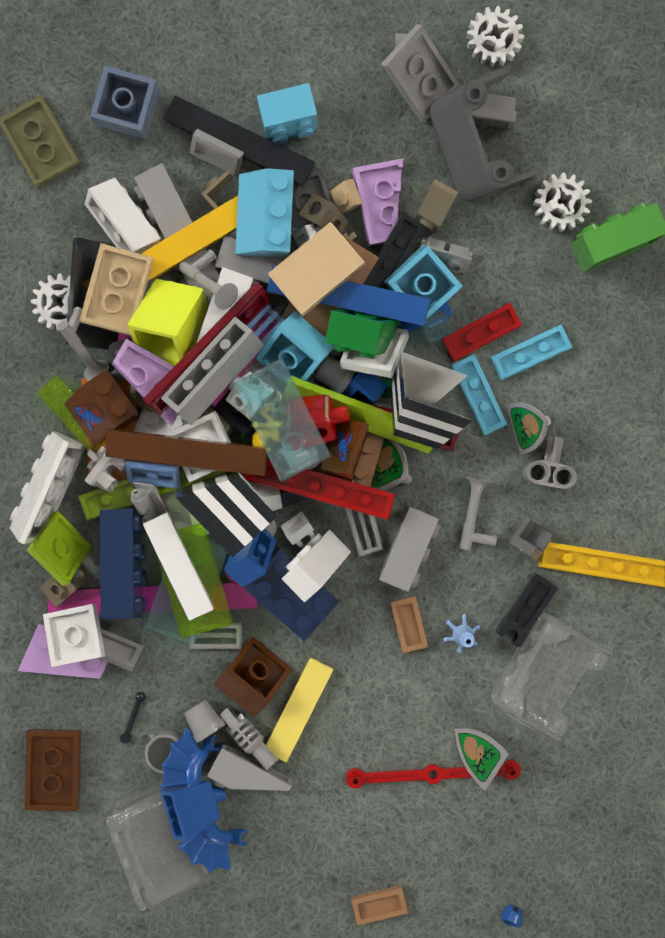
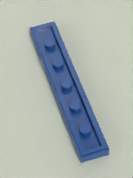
(374, 301)

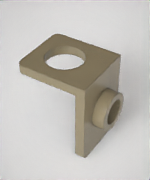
(214, 187)
(327, 214)
(57, 593)

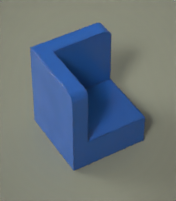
(367, 384)

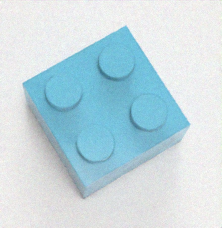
(288, 113)
(424, 277)
(298, 346)

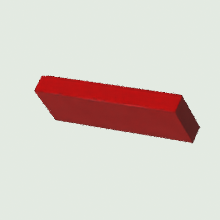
(481, 332)

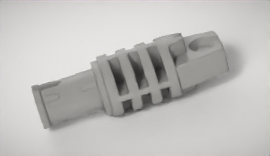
(248, 737)

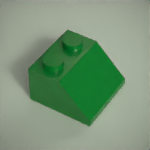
(360, 332)

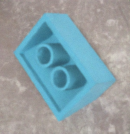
(264, 213)

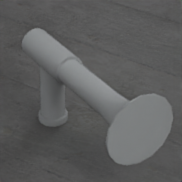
(224, 295)
(68, 331)
(468, 534)

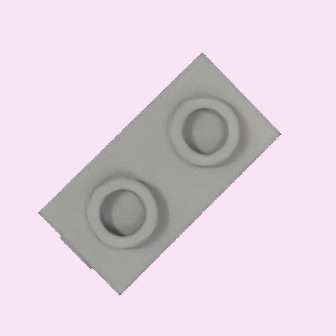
(456, 259)
(147, 498)

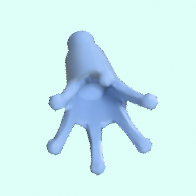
(462, 634)

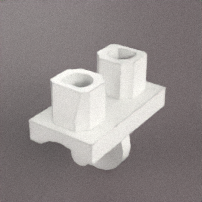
(101, 469)

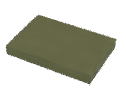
(39, 141)

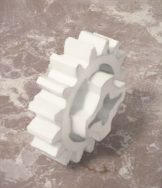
(501, 26)
(566, 212)
(51, 309)

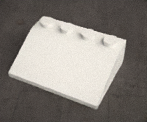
(47, 485)

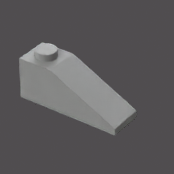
(241, 771)

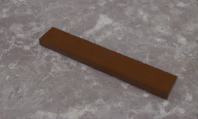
(186, 452)

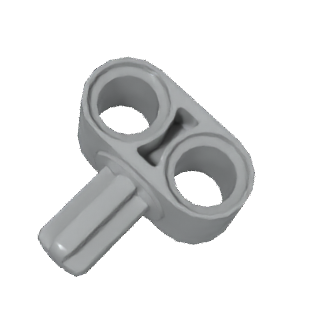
(551, 466)

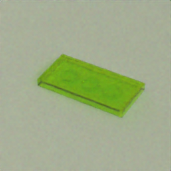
(201, 554)

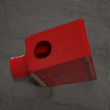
(326, 415)

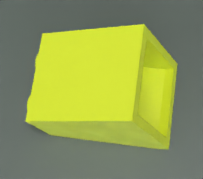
(169, 319)

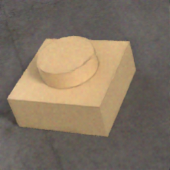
(346, 196)

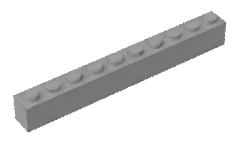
(171, 216)

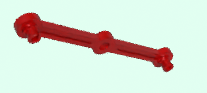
(356, 777)

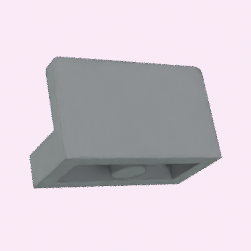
(496, 112)

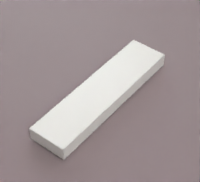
(178, 566)

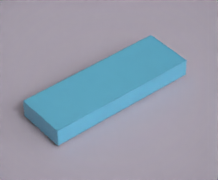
(531, 352)
(479, 395)

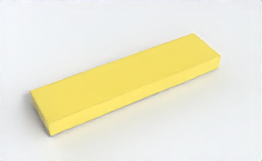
(298, 708)

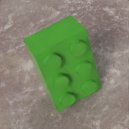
(619, 236)

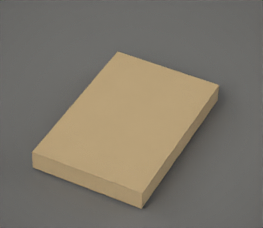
(316, 269)
(116, 288)

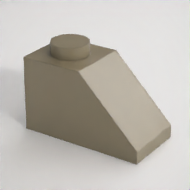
(436, 206)

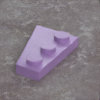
(379, 192)
(143, 371)
(38, 660)

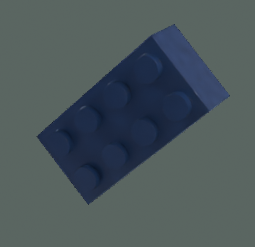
(122, 564)

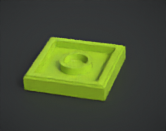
(59, 548)

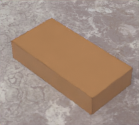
(409, 624)
(379, 905)

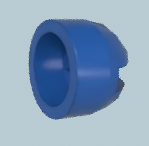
(511, 917)

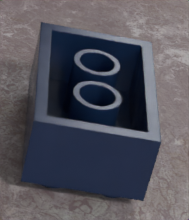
(284, 603)

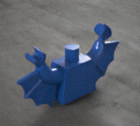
(193, 804)

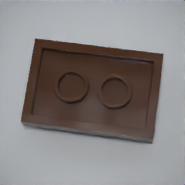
(52, 769)

